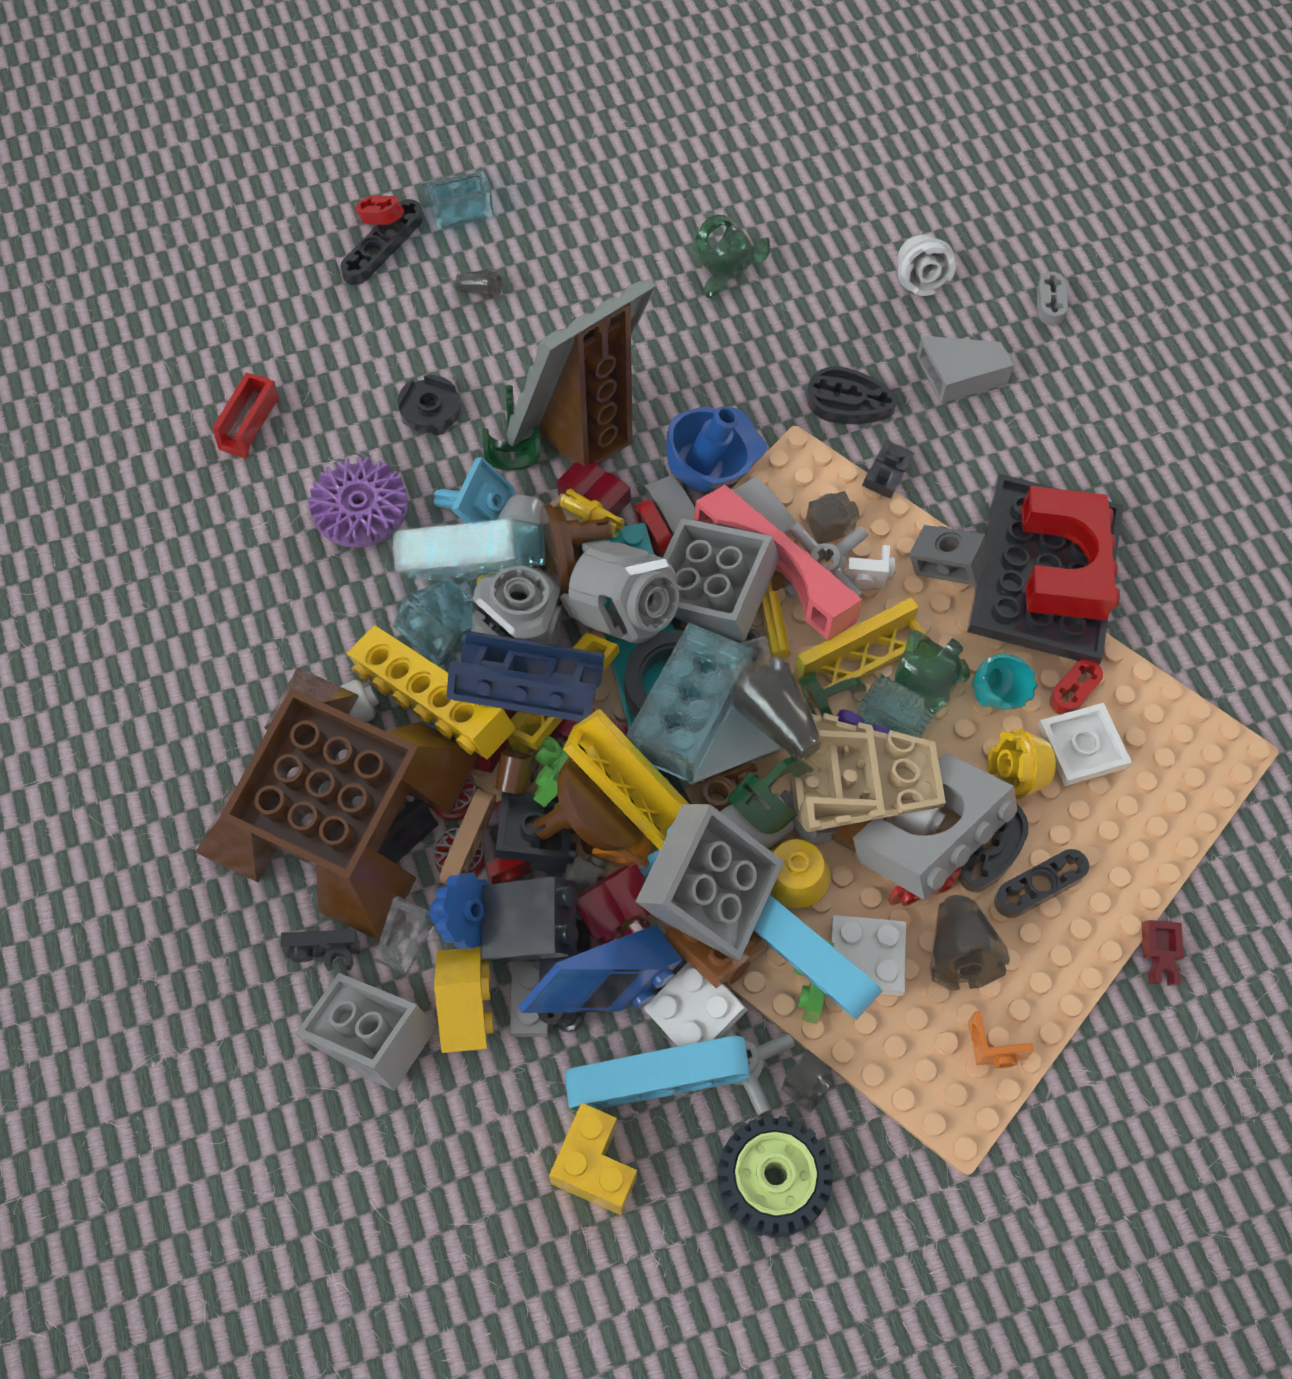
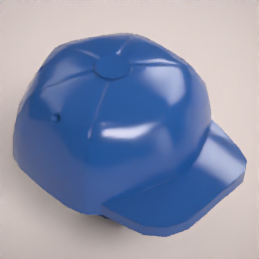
(712, 447)

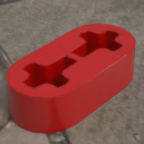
(379, 210)
(657, 530)
(1081, 691)

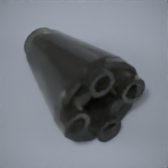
(778, 708)

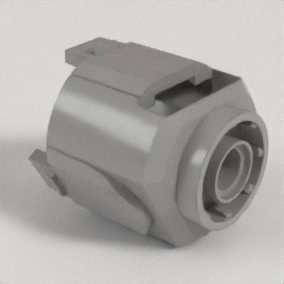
(639, 585)
(521, 602)

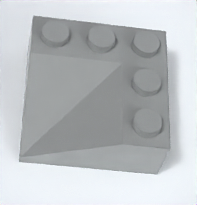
(720, 575)
(710, 879)

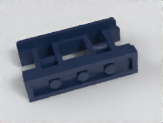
(526, 676)

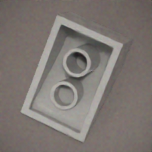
(367, 1030)

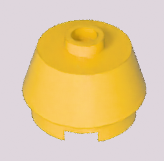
(1022, 762)
(803, 875)

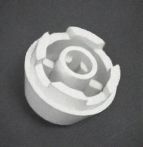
(925, 264)

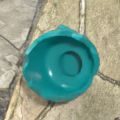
(1004, 682)

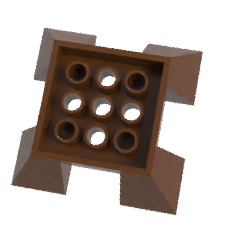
(341, 842)

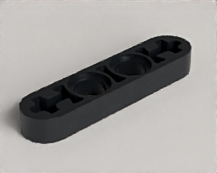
(385, 243)

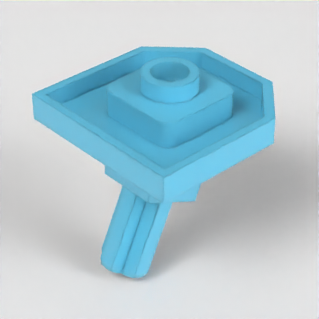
(481, 495)

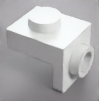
(871, 572)

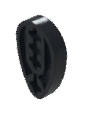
(848, 382)
(999, 858)

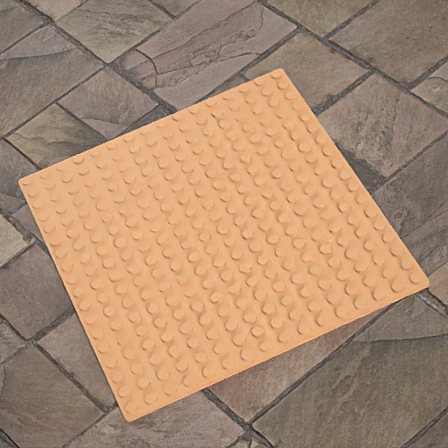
(1135, 826)

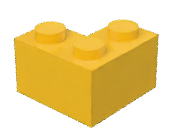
(460, 993)
(585, 1169)

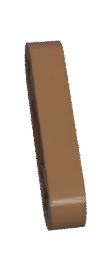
(469, 835)

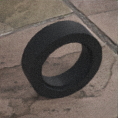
(641, 660)

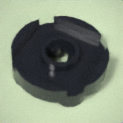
(433, 419)

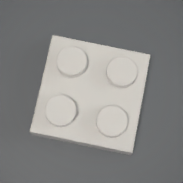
(1084, 744)
(873, 947)
(693, 1009)

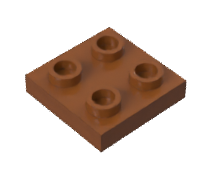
(712, 963)

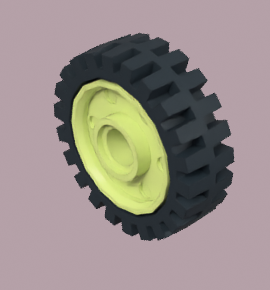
(769, 1207)

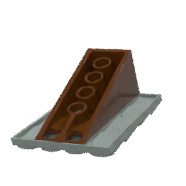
(584, 382)

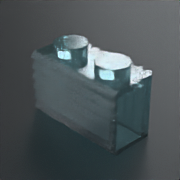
(895, 708)

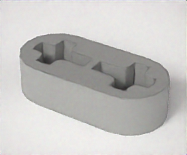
(1046, 298)

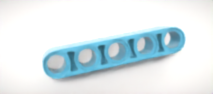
(816, 959)
(658, 1074)

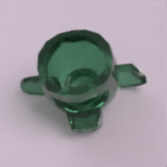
(729, 256)
(932, 669)

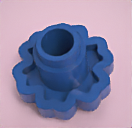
(459, 910)

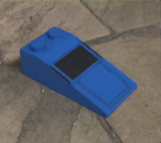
(607, 976)

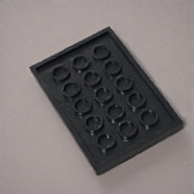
(1000, 596)

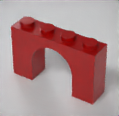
(1087, 522)

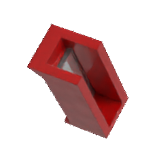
(245, 414)

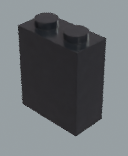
(529, 920)

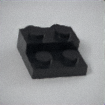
(520, 841)

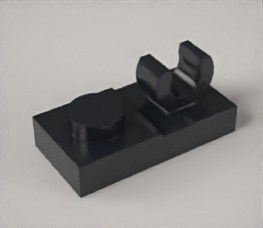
(888, 469)
(407, 830)
(331, 944)

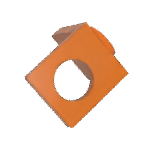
(636, 853)
(999, 1056)

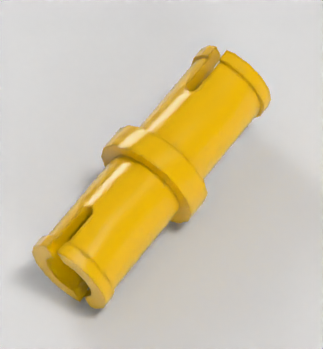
(590, 510)

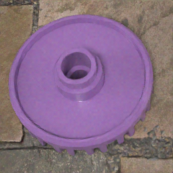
(358, 503)

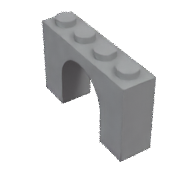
(927, 861)

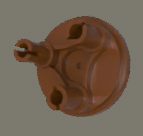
(563, 542)
(588, 812)

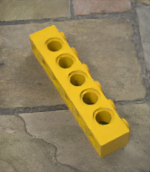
(423, 686)

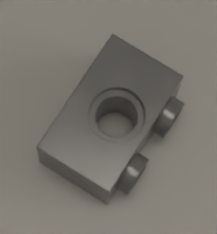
(950, 554)

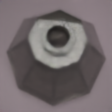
(965, 946)

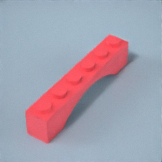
(825, 600)

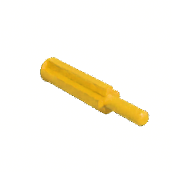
(774, 624)

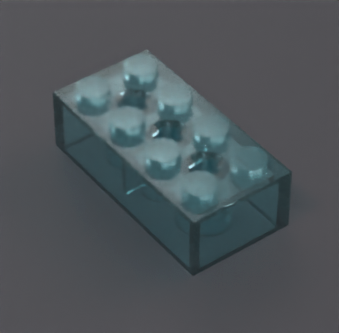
(468, 549)
(689, 701)

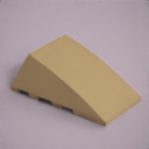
(865, 776)

